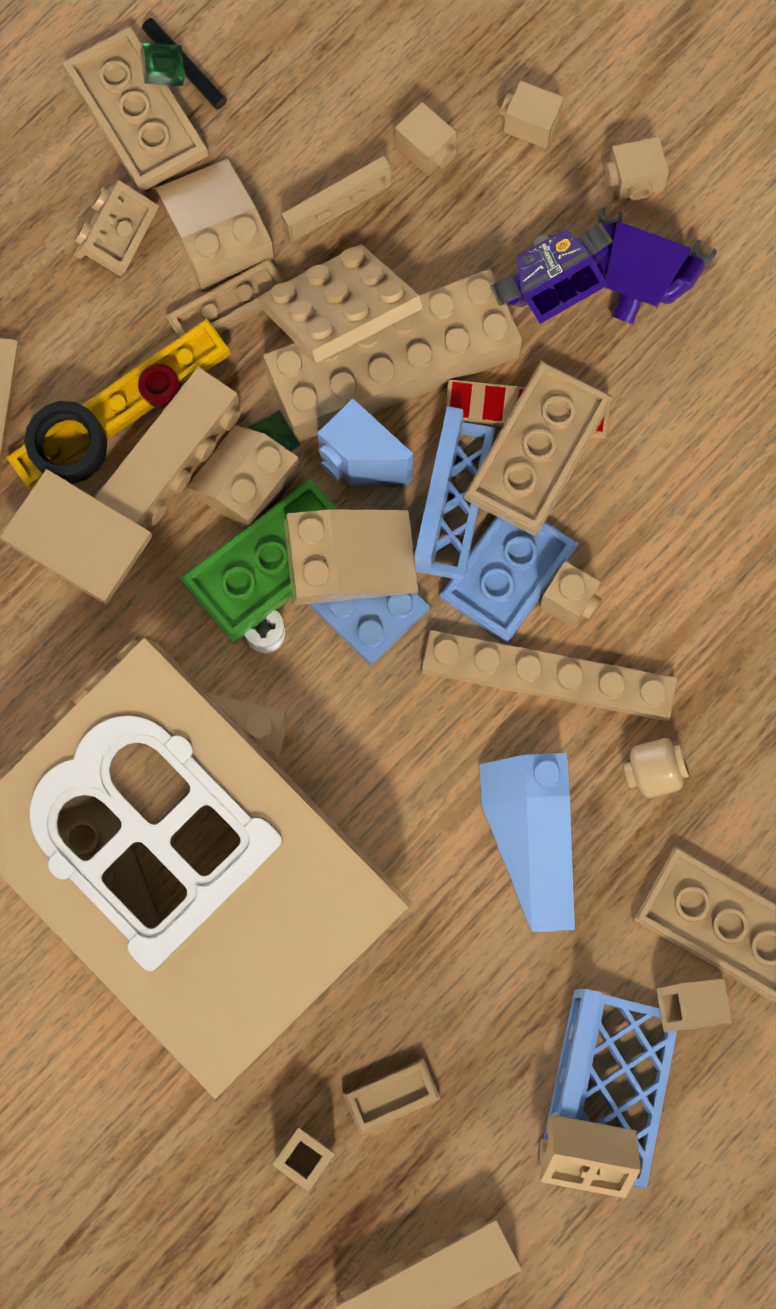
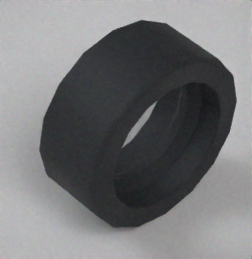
(56, 413)

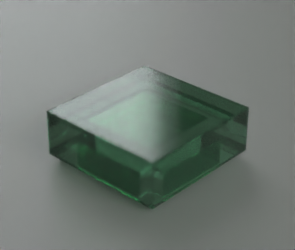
(162, 64)

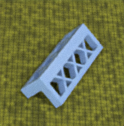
(438, 494)

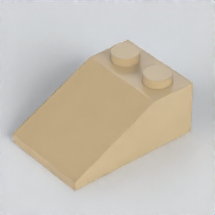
(215, 224)
(349, 555)

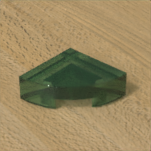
(277, 428)

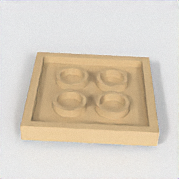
(339, 303)

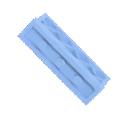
(577, 1060)

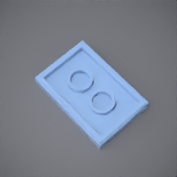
(507, 576)

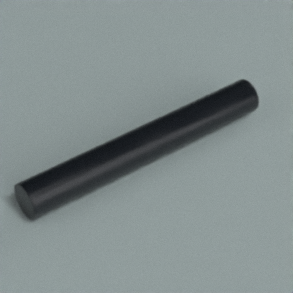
(192, 71)

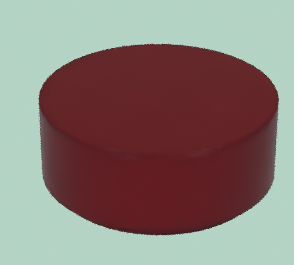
(158, 385)

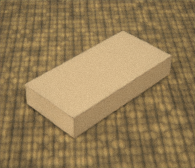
(391, 1096)

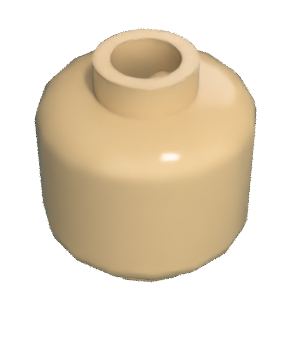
(657, 768)

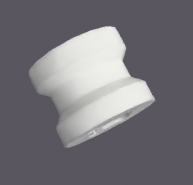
(265, 638)

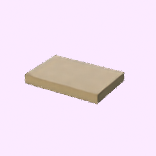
(76, 536)

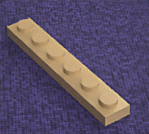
(549, 675)

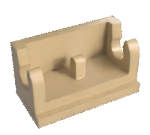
(589, 1156)

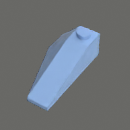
(531, 821)

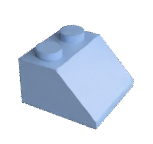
(363, 450)

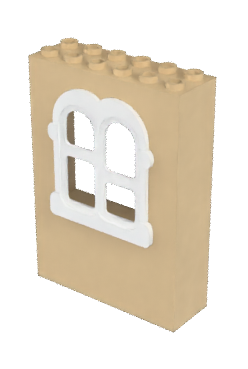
(251, 935)

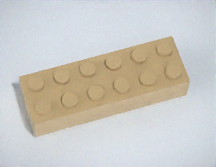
(447, 340)

